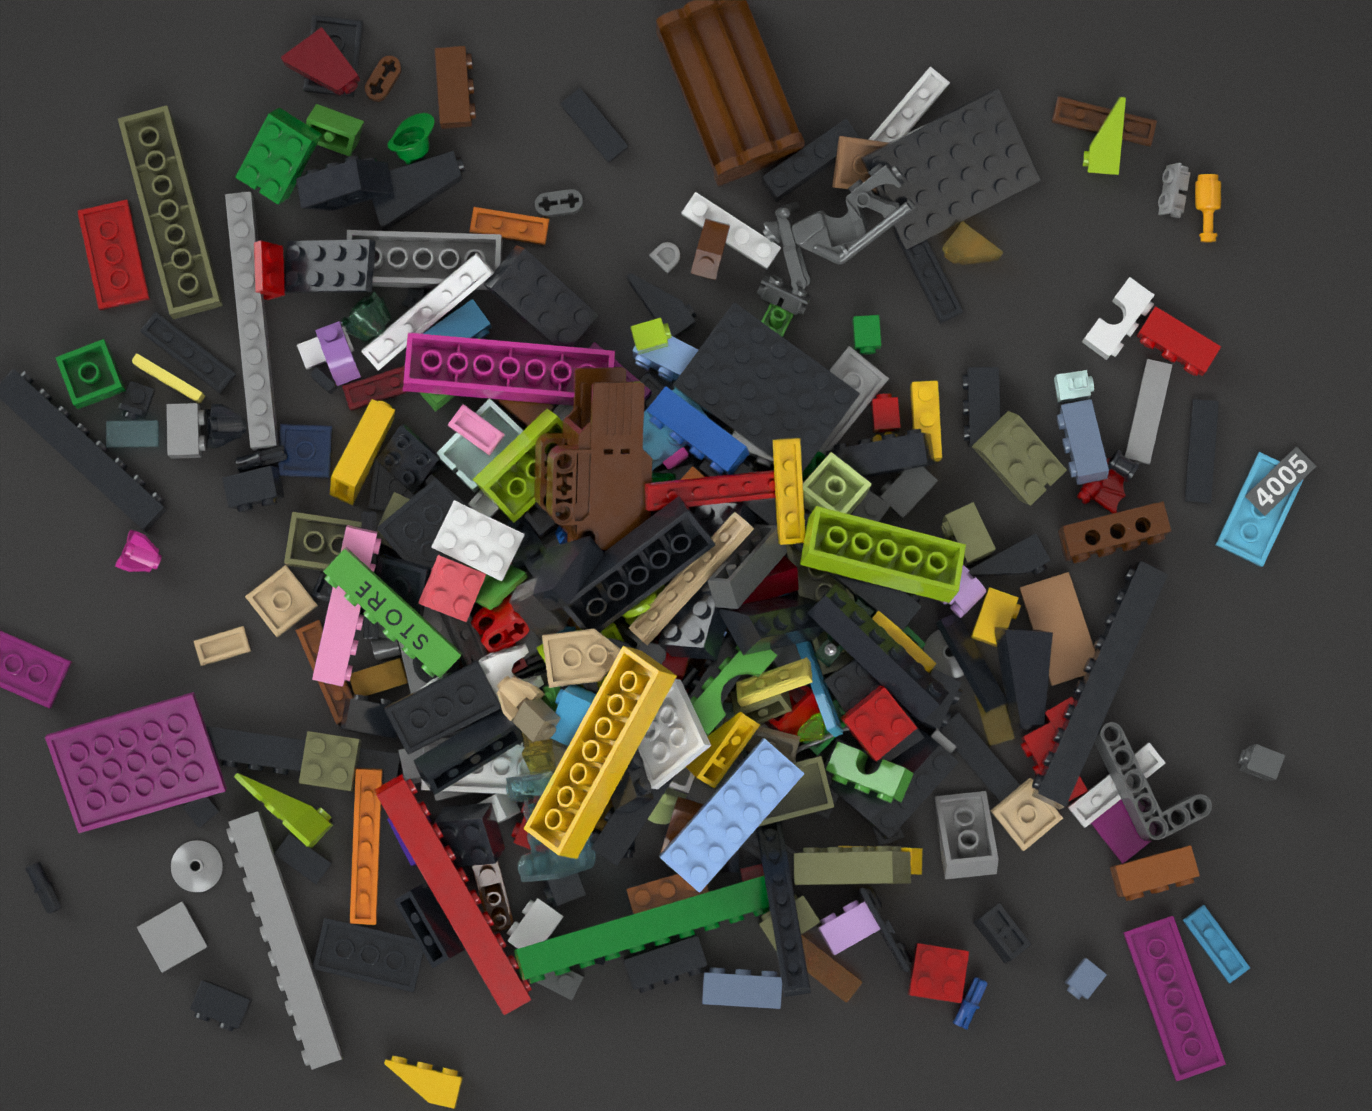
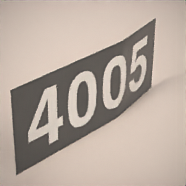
(1280, 481)

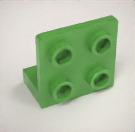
(494, 591)

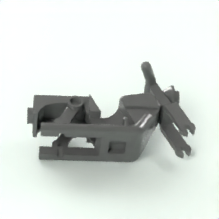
(837, 237)

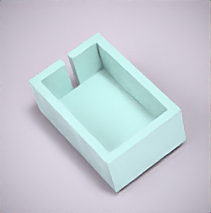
(466, 457)

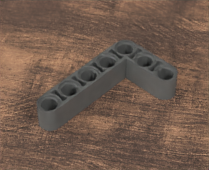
(1142, 790)

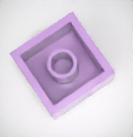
(848, 927)

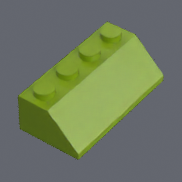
(511, 474)

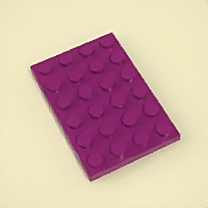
(136, 762)

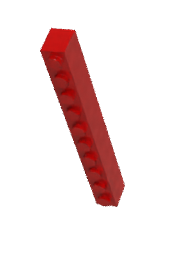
(453, 894)

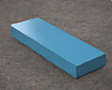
(1216, 944)

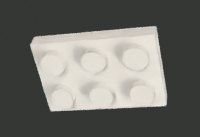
(478, 540)

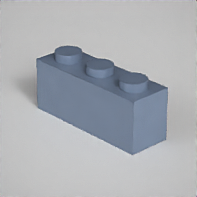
(1083, 442)
(742, 988)

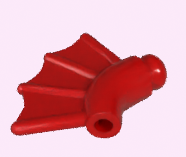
(1105, 492)

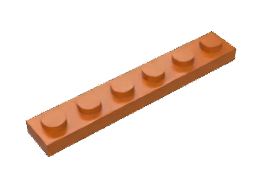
(366, 847)

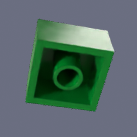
(90, 374)

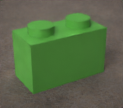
(338, 130)

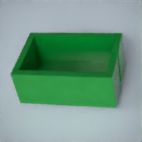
(278, 155)

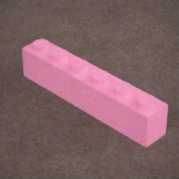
(343, 617)

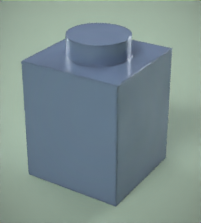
(1084, 979)

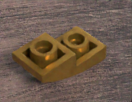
(379, 678)

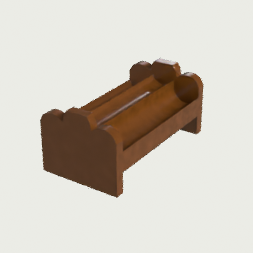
(729, 87)

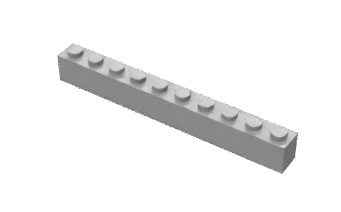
(251, 323)
(285, 939)

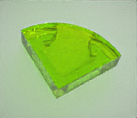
(813, 729)

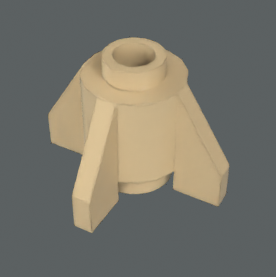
(513, 693)

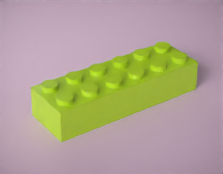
(883, 554)

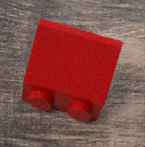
(803, 707)

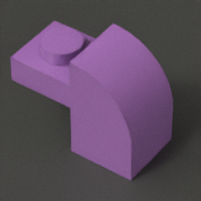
(337, 353)

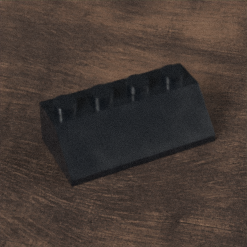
(771, 623)

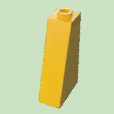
(361, 451)

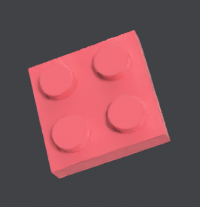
(452, 588)

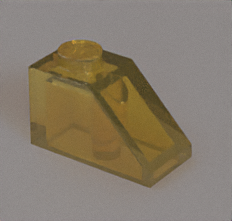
(970, 247)

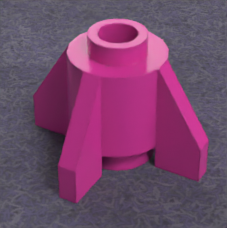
(138, 554)

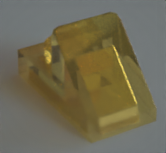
(538, 754)

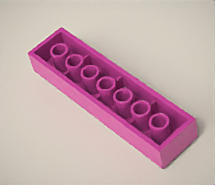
(496, 368)

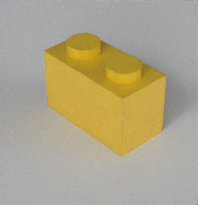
(995, 612)

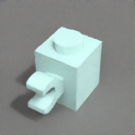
(1073, 386)

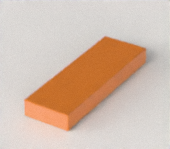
(509, 225)

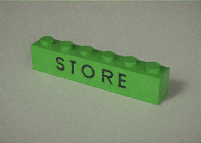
(392, 612)

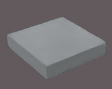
(172, 937)

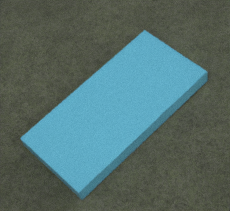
(1247, 529)

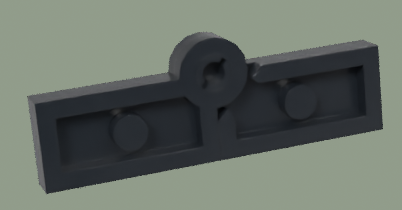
(531, 550)

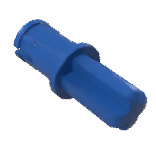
(970, 1003)

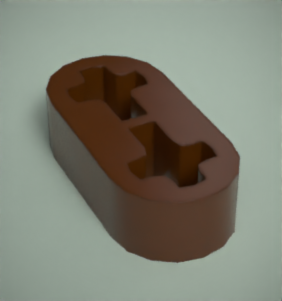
(378, 75)

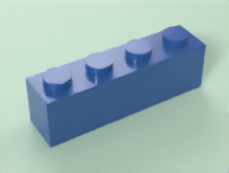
(697, 431)

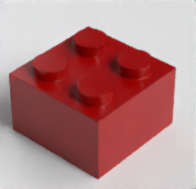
(878, 723)
(938, 973)

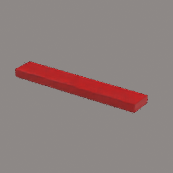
(711, 490)

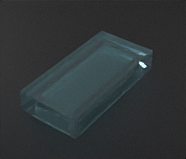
(132, 434)

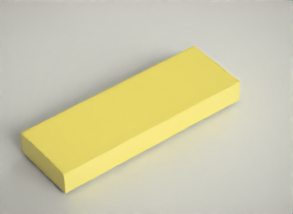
(168, 378)
(774, 682)

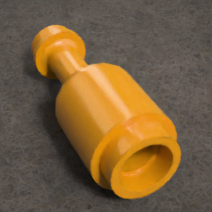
(1208, 200)

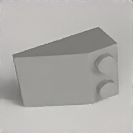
(966, 835)

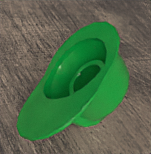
(412, 137)

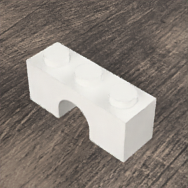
(1133, 301)

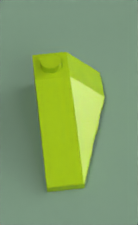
(300, 818)

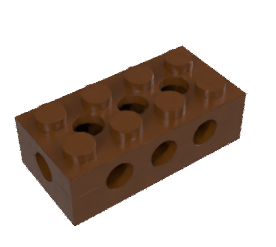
(1151, 516)

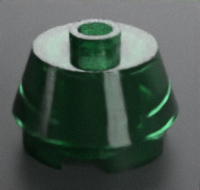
(367, 318)

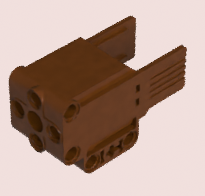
(597, 461)

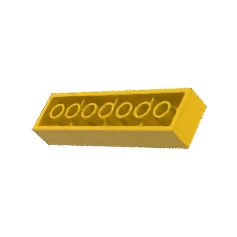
(600, 752)

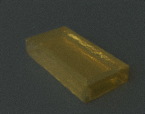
(996, 724)

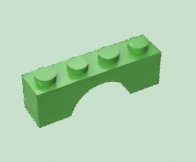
(708, 705)

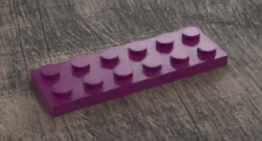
(1174, 998)

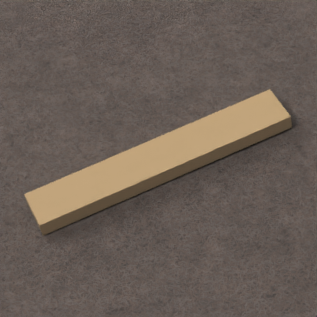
(690, 579)

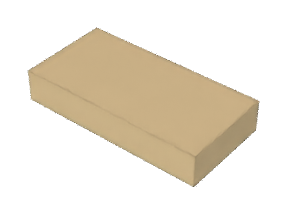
(222, 646)

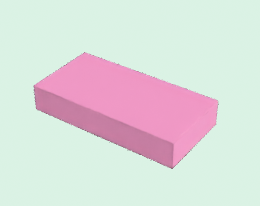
(476, 430)

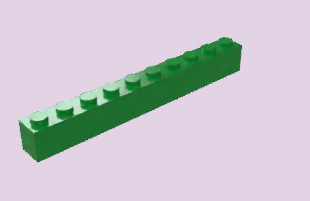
(642, 928)

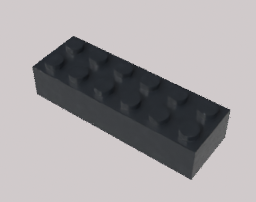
(640, 565)
(698, 626)

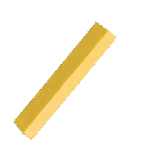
(789, 491)

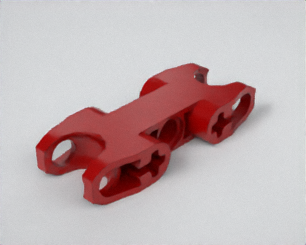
(505, 622)

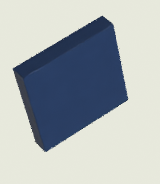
(307, 450)

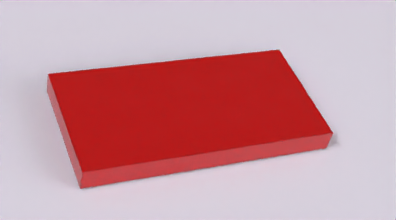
(113, 254)

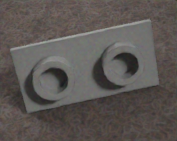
(1175, 179)

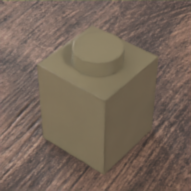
(536, 720)

